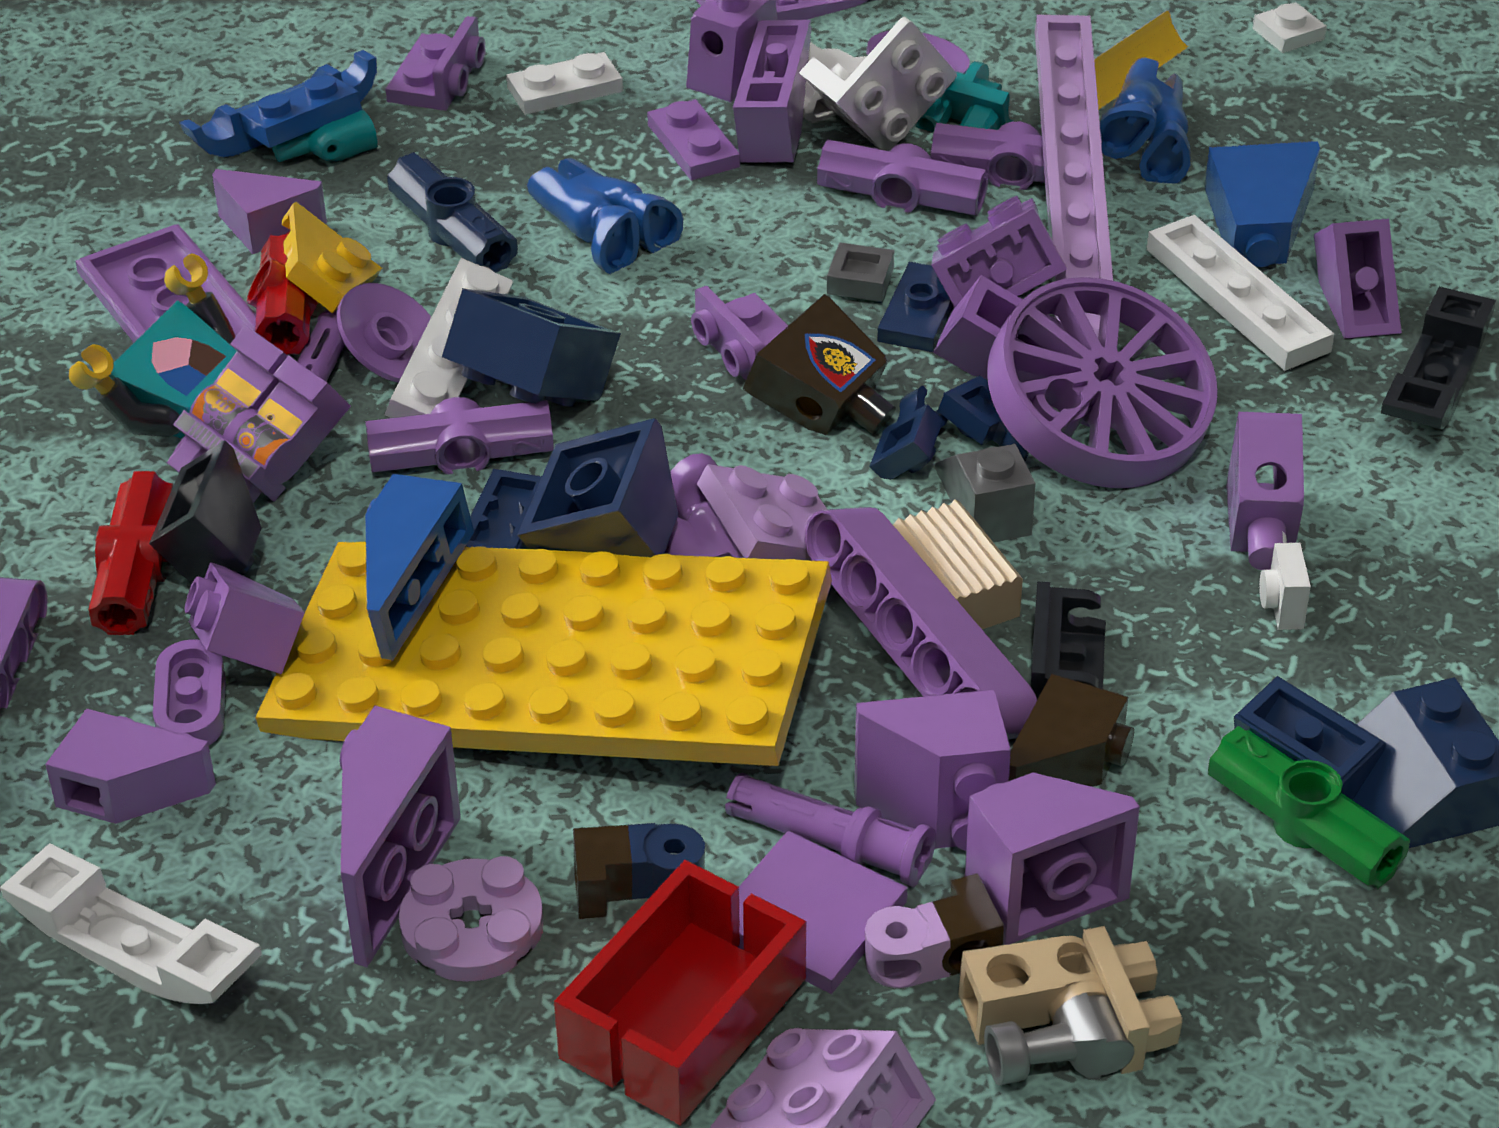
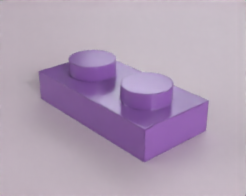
(693, 139)

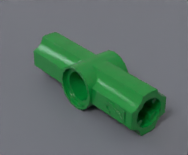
(1308, 806)

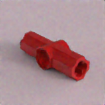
(281, 306)
(125, 559)

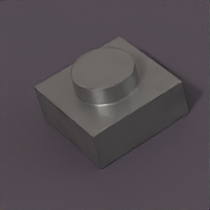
(860, 272)

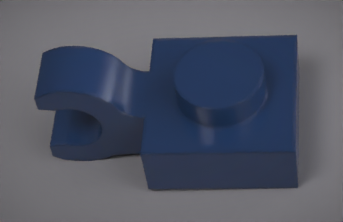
(910, 440)

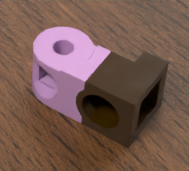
(929, 941)

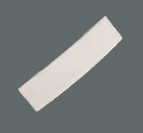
(139, 945)

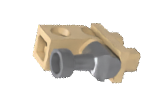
(1081, 988)

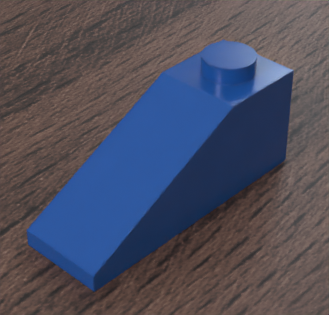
(411, 545)

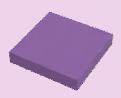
(828, 894)

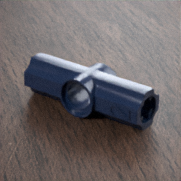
(451, 213)

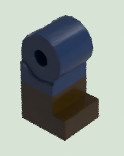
(628, 861)

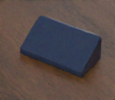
(1311, 731)

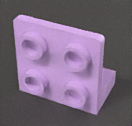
(831, 1083)

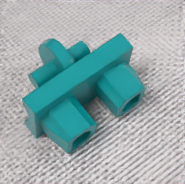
(970, 100)

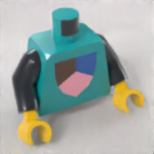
(167, 363)

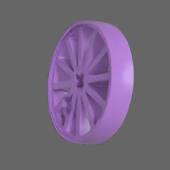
(1100, 385)

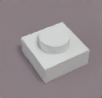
(1289, 27)
(1286, 586)

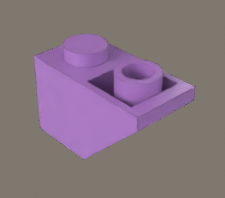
(243, 618)
(126, 768)

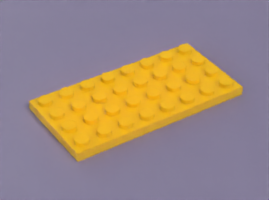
(567, 654)

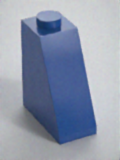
(1261, 196)

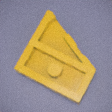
(323, 260)

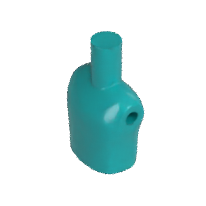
(333, 140)

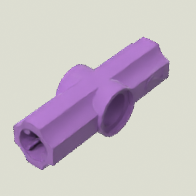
(993, 151)
(902, 177)
(459, 435)

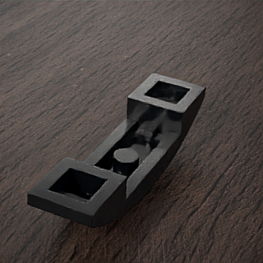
(1441, 360)

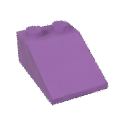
(394, 817)

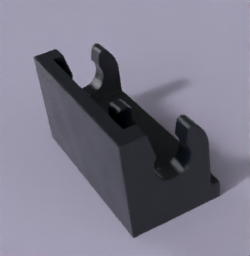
(1066, 643)

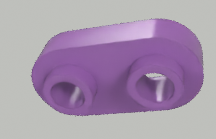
(184, 701)

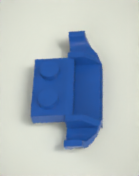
(288, 113)

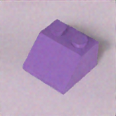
(927, 757)
(1050, 850)

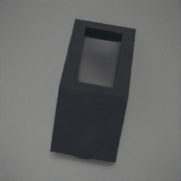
(208, 517)

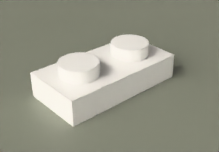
(564, 82)

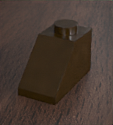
(1073, 734)

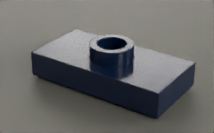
(916, 310)
(502, 509)

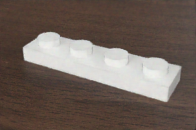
(1240, 292)
(429, 375)

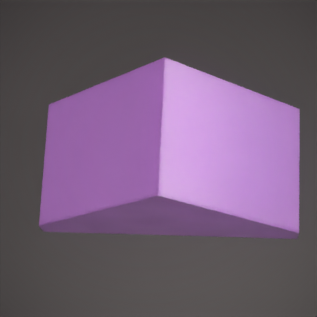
(258, 202)

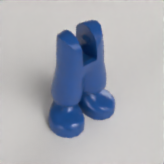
(1151, 112)
(606, 212)

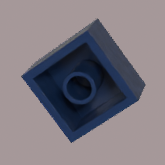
(530, 348)

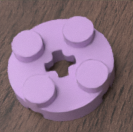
(483, 885)

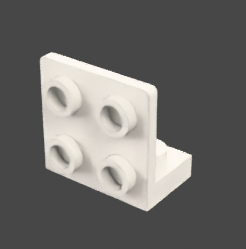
(888, 87)

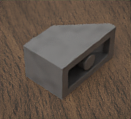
(993, 489)

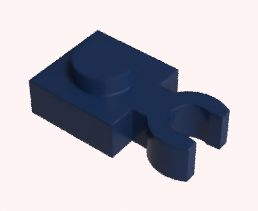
(975, 415)

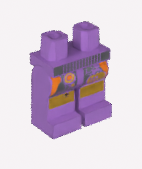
(265, 410)

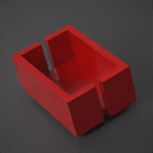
(676, 995)

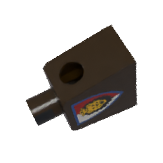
(822, 372)

